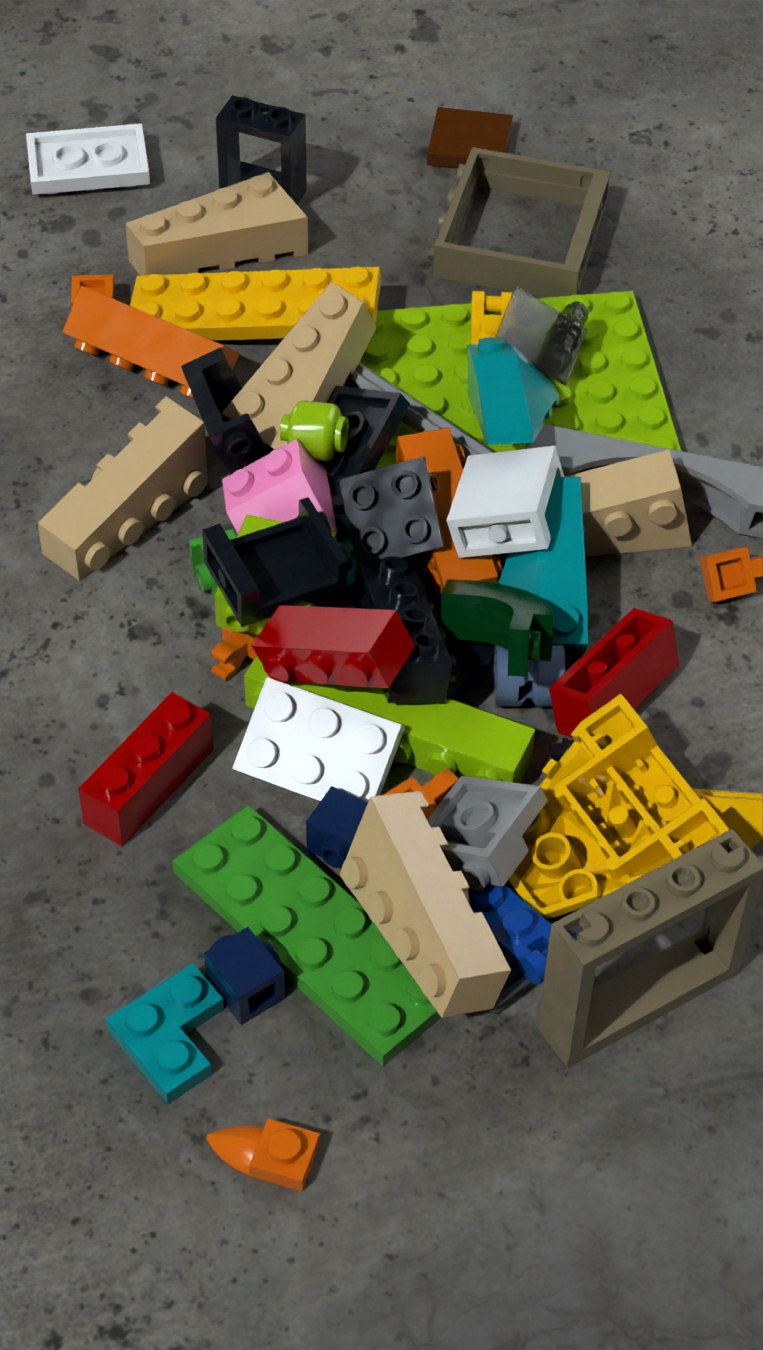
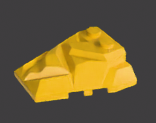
(608, 815)

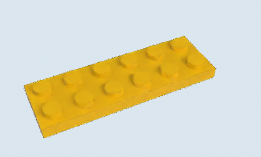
(250, 302)

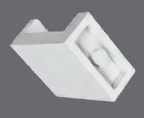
(504, 502)

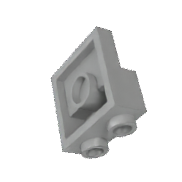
(486, 827)

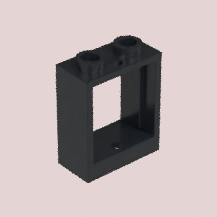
(277, 125)

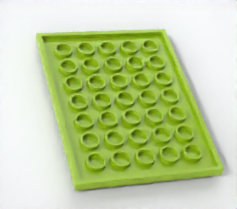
(609, 392)

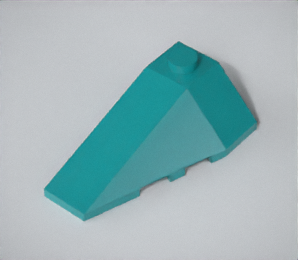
(507, 392)
(560, 570)

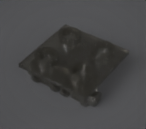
(544, 334)

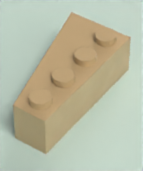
(306, 363)
(128, 492)

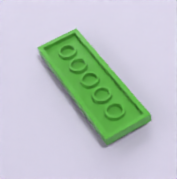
(315, 927)

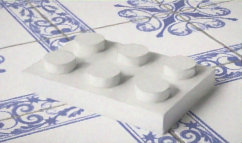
(87, 159)
(316, 744)

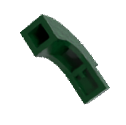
(499, 617)

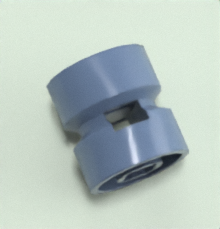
(541, 676)

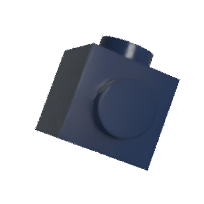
(334, 825)
(245, 974)

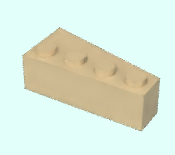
(219, 229)
(633, 506)
(423, 905)

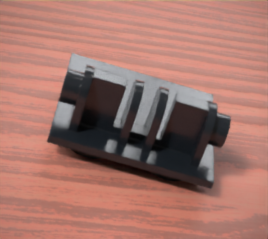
(392, 511)

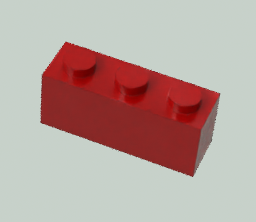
(334, 646)
(625, 661)
(146, 769)

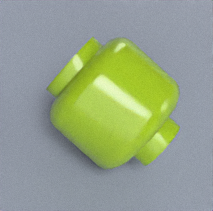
(317, 427)

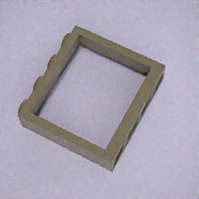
(529, 178)
(585, 1019)

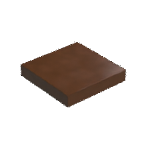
(460, 130)

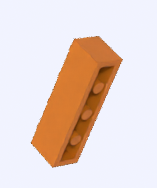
(137, 338)
(447, 462)

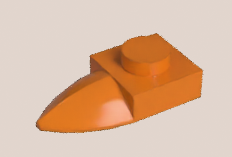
(268, 1152)

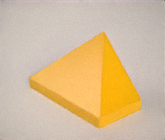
(738, 811)

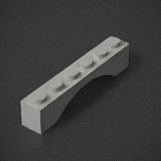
(717, 485)

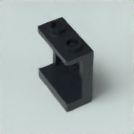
(213, 388)
(277, 565)

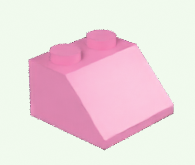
(275, 486)

